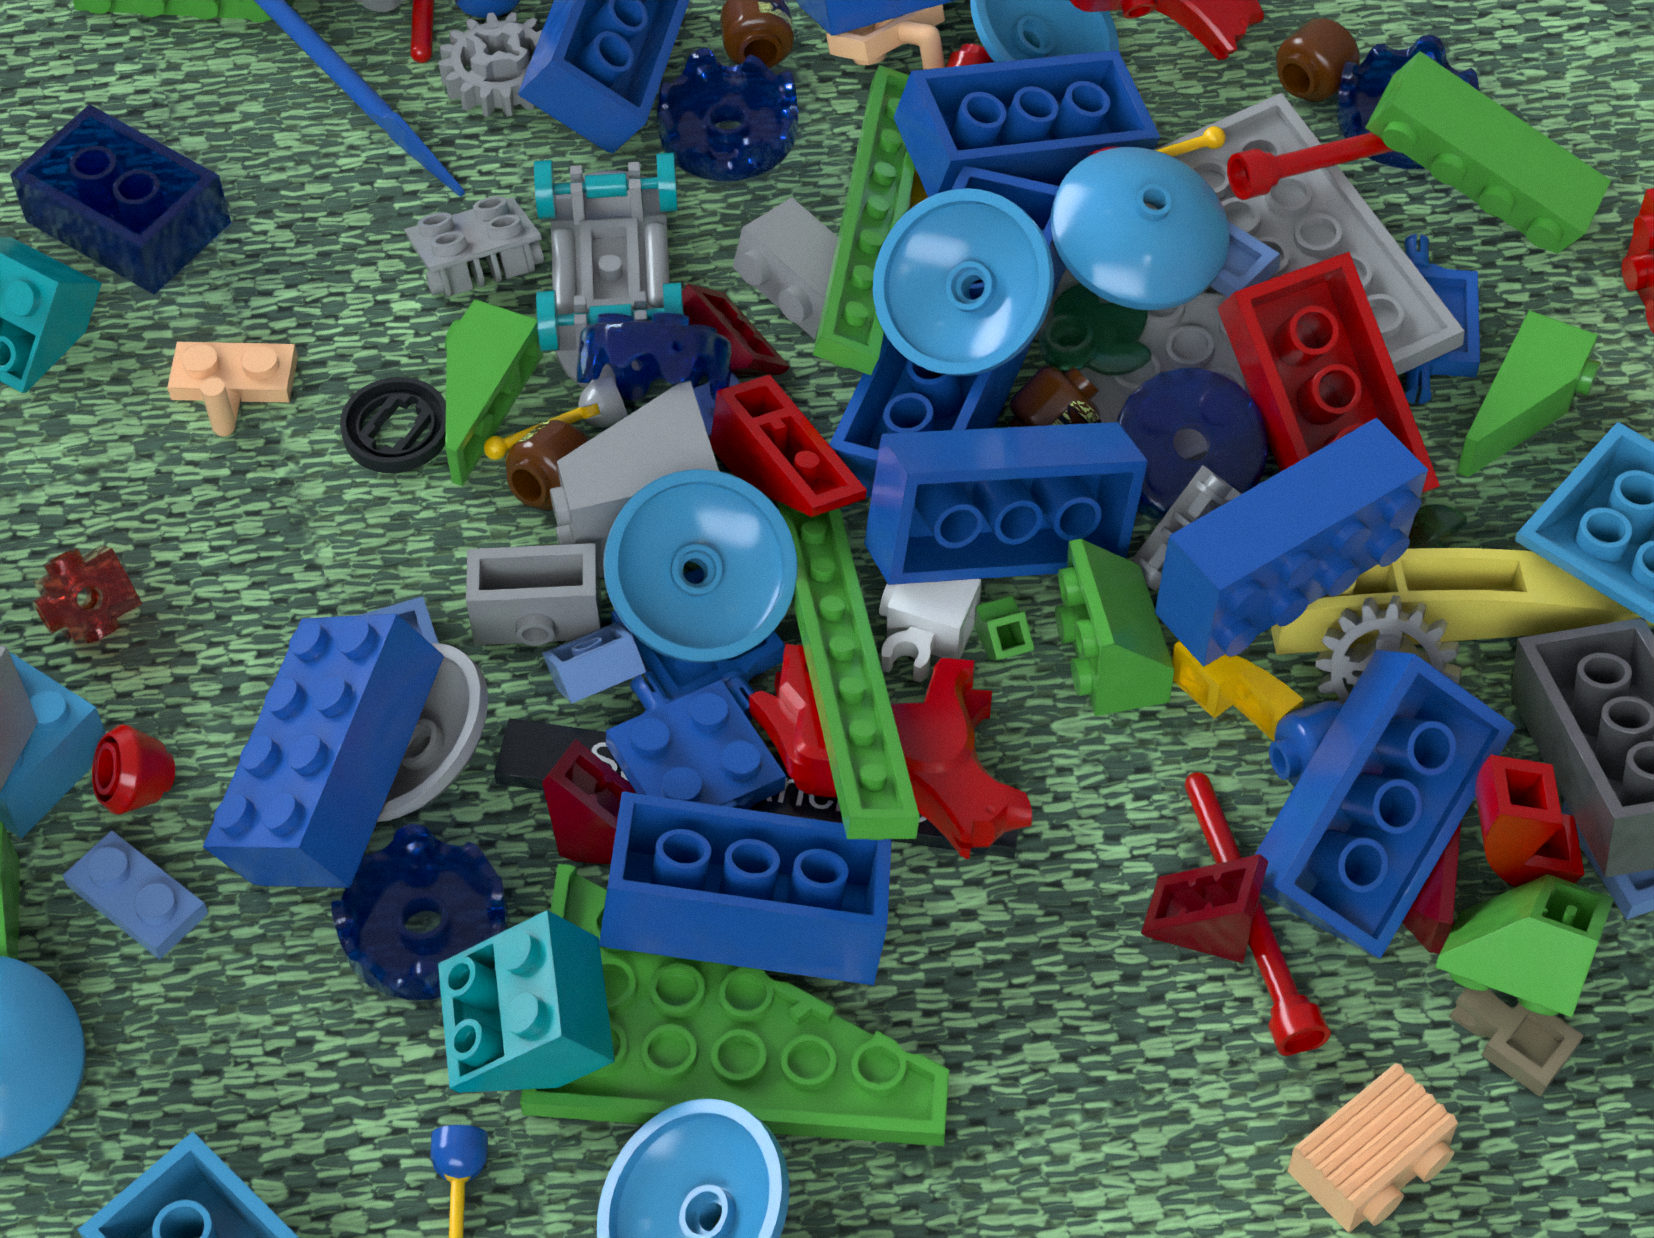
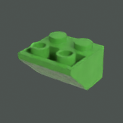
(1112, 630)
(1529, 943)

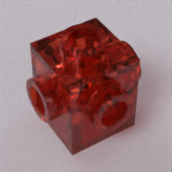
(107, 598)

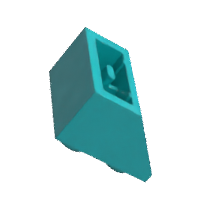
(41, 312)
(526, 1008)

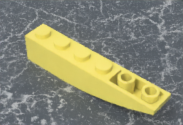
(1471, 589)

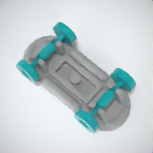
(605, 252)

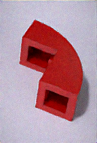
(1524, 822)

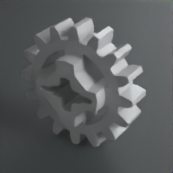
(497, 60)
(1393, 624)

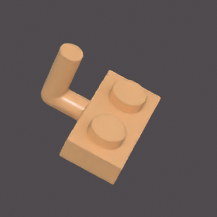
(872, 42)
(229, 374)

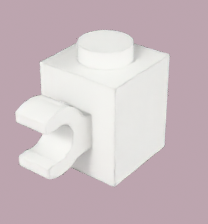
(928, 621)

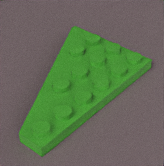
(741, 1039)

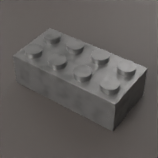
(1593, 719)

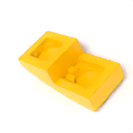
(1235, 683)

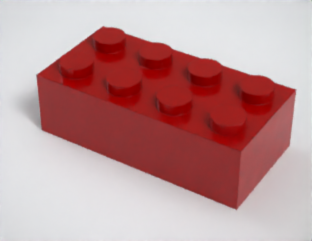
(1317, 361)

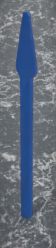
(356, 88)

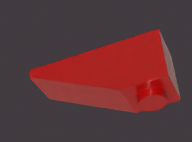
(778, 449)

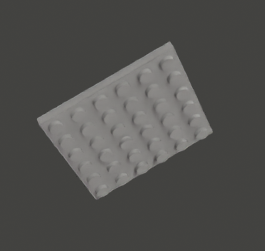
(1304, 221)

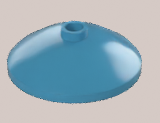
(1040, 29)
(1137, 252)
(927, 277)
(735, 541)
(38, 1055)
(691, 1169)

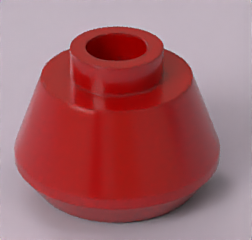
(130, 770)

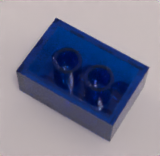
(121, 198)

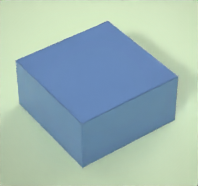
(594, 662)

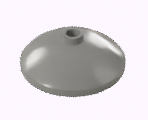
(443, 735)

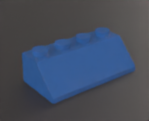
(1380, 800)

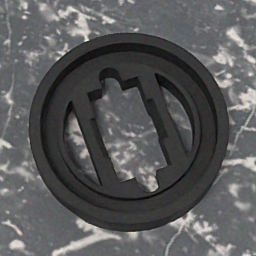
(389, 395)

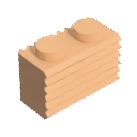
(1374, 1149)

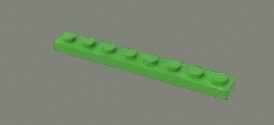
(874, 203)
(849, 682)

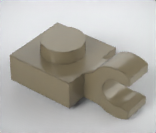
(1521, 1041)

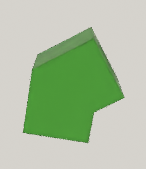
(1002, 629)

